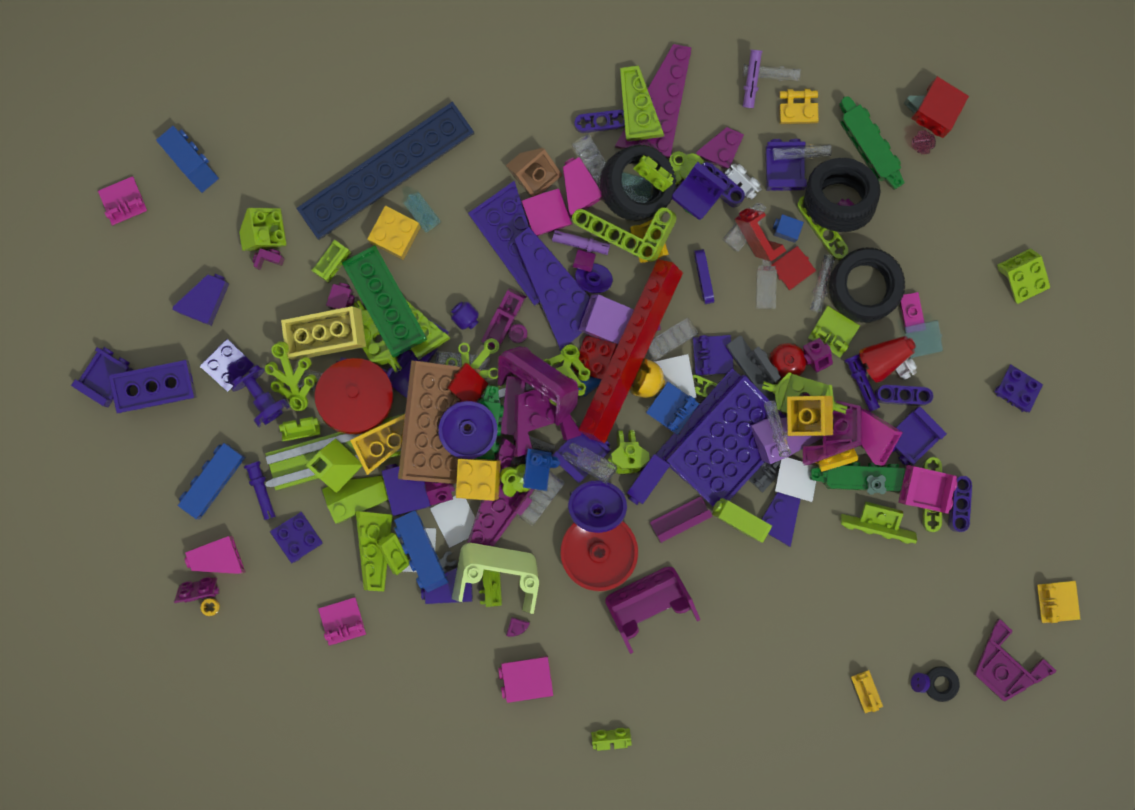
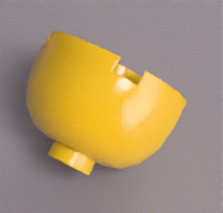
(648, 380)

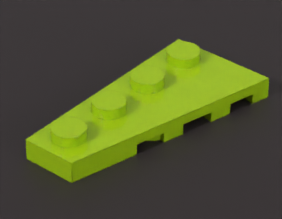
(639, 112)
(434, 335)
(373, 564)

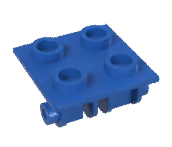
(672, 408)
(537, 469)

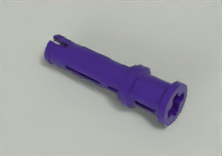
(871, 404)
(257, 481)

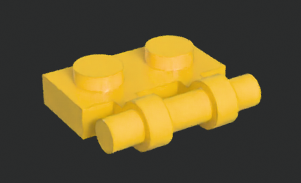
(798, 112)

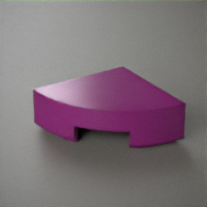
(517, 627)

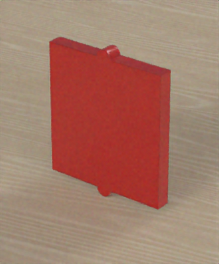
(793, 268)
(467, 384)

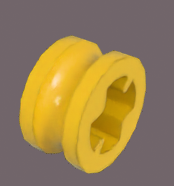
(209, 613)

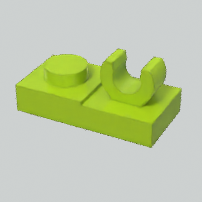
(393, 553)
(492, 589)

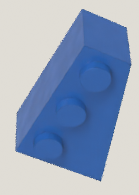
(187, 158)

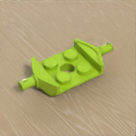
(376, 352)
(795, 385)

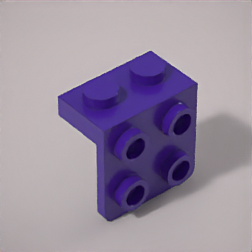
(699, 191)

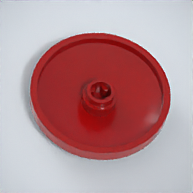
(354, 396)
(599, 559)

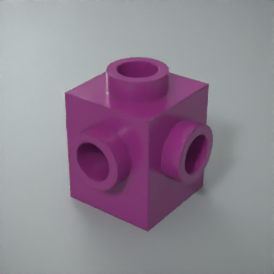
(818, 355)
(439, 492)

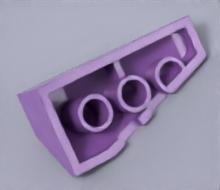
(768, 449)

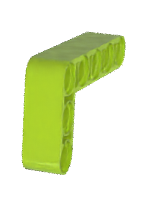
(625, 236)

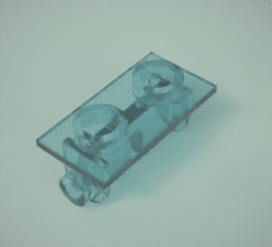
(421, 211)

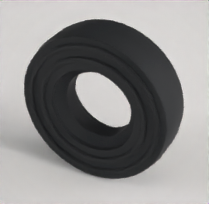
(953, 688)

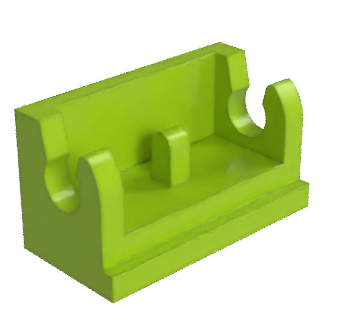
(331, 261)

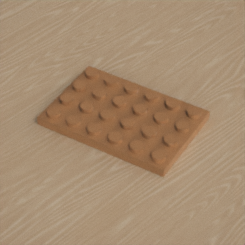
(427, 399)

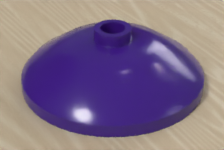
(471, 442)
(601, 498)

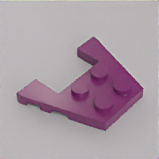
(533, 412)
(846, 435)
(1001, 672)

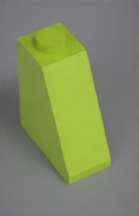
(741, 520)

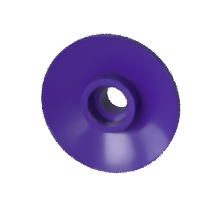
(596, 281)

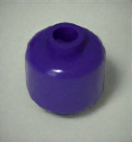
(464, 315)

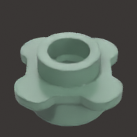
(871, 484)

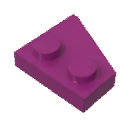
(722, 148)

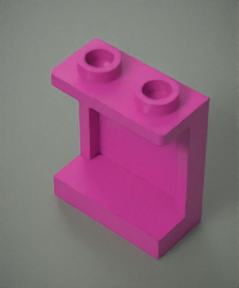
(928, 489)
(526, 679)

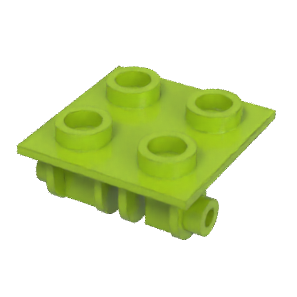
(834, 330)

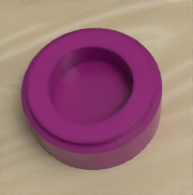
(517, 333)

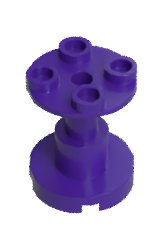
(264, 402)

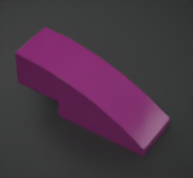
(504, 317)

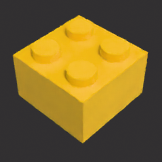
(394, 232)
(810, 415)
(478, 479)

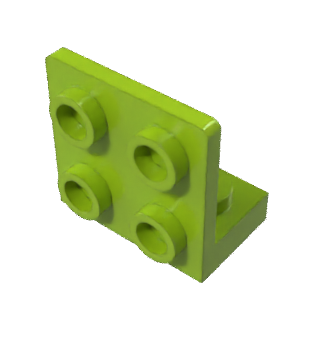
(1025, 275)

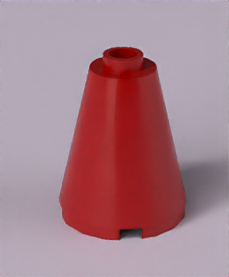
(886, 356)

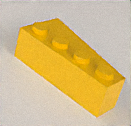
(379, 443)

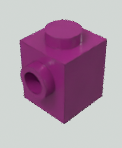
(340, 296)

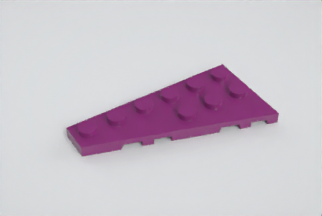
(666, 96)
(496, 515)

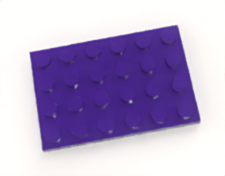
(721, 448)

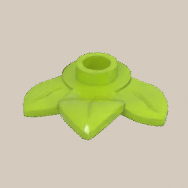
(683, 169)
(513, 480)

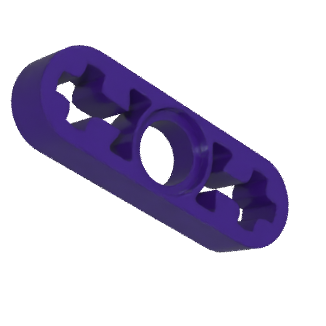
(616, 125)
(704, 276)

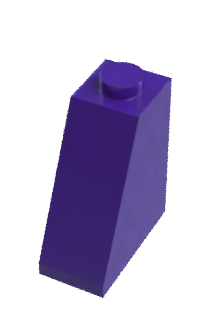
(203, 300)
(647, 480)
(444, 593)

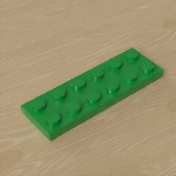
(384, 301)

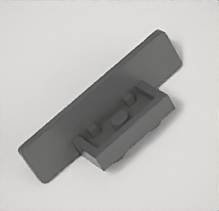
(754, 365)

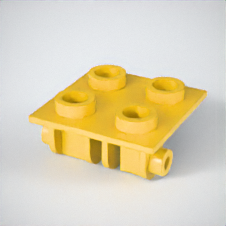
(1058, 602)

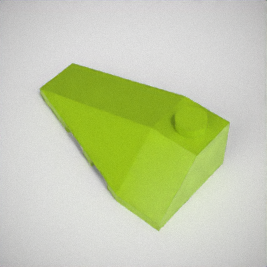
(355, 496)

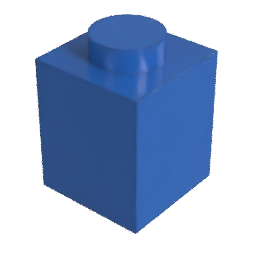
(787, 228)

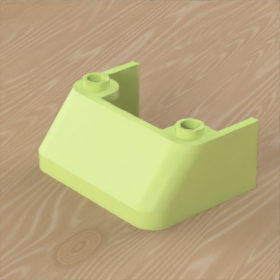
(478, 557)

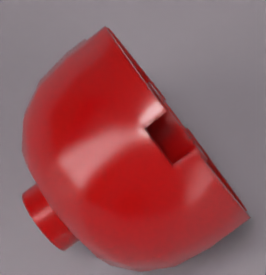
(788, 359)

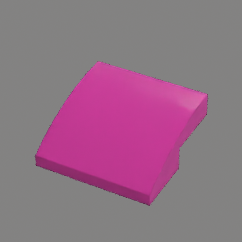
(547, 212)

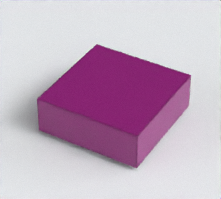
(584, 260)
(521, 504)

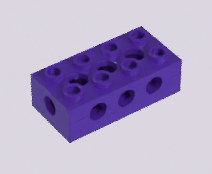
(141, 378)

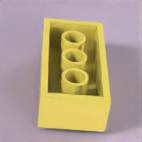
(324, 333)

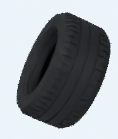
(848, 173)
(613, 190)
(886, 266)

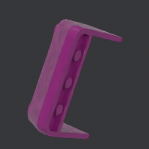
(541, 377)
(647, 598)

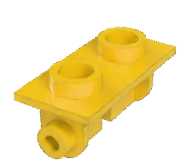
(867, 692)

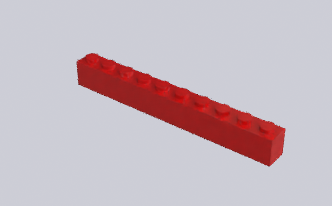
(631, 351)

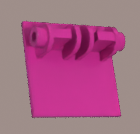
(122, 201)
(342, 621)

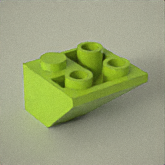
(262, 229)
(334, 465)

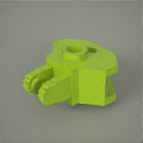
(628, 455)

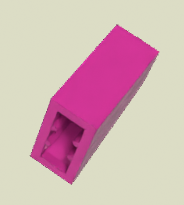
(580, 186)
(878, 437)
(217, 556)

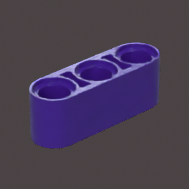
(731, 188)
(913, 395)
(964, 513)

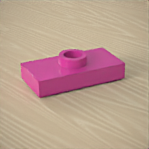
(911, 309)

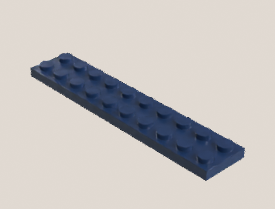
(385, 170)

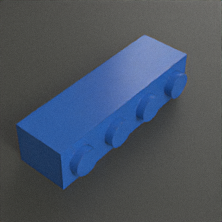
(211, 481)
(421, 551)

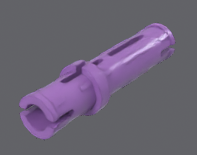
(752, 78)
(581, 242)

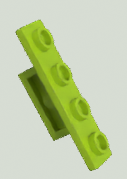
(881, 521)

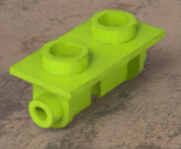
(660, 179)
(307, 428)
(620, 737)

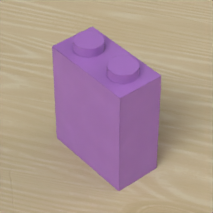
(605, 319)

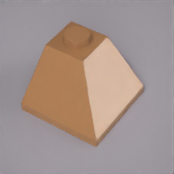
(534, 171)

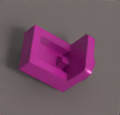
(271, 256)

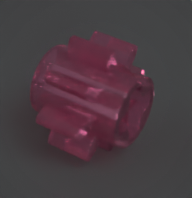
(923, 142)

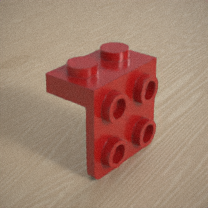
(596, 355)

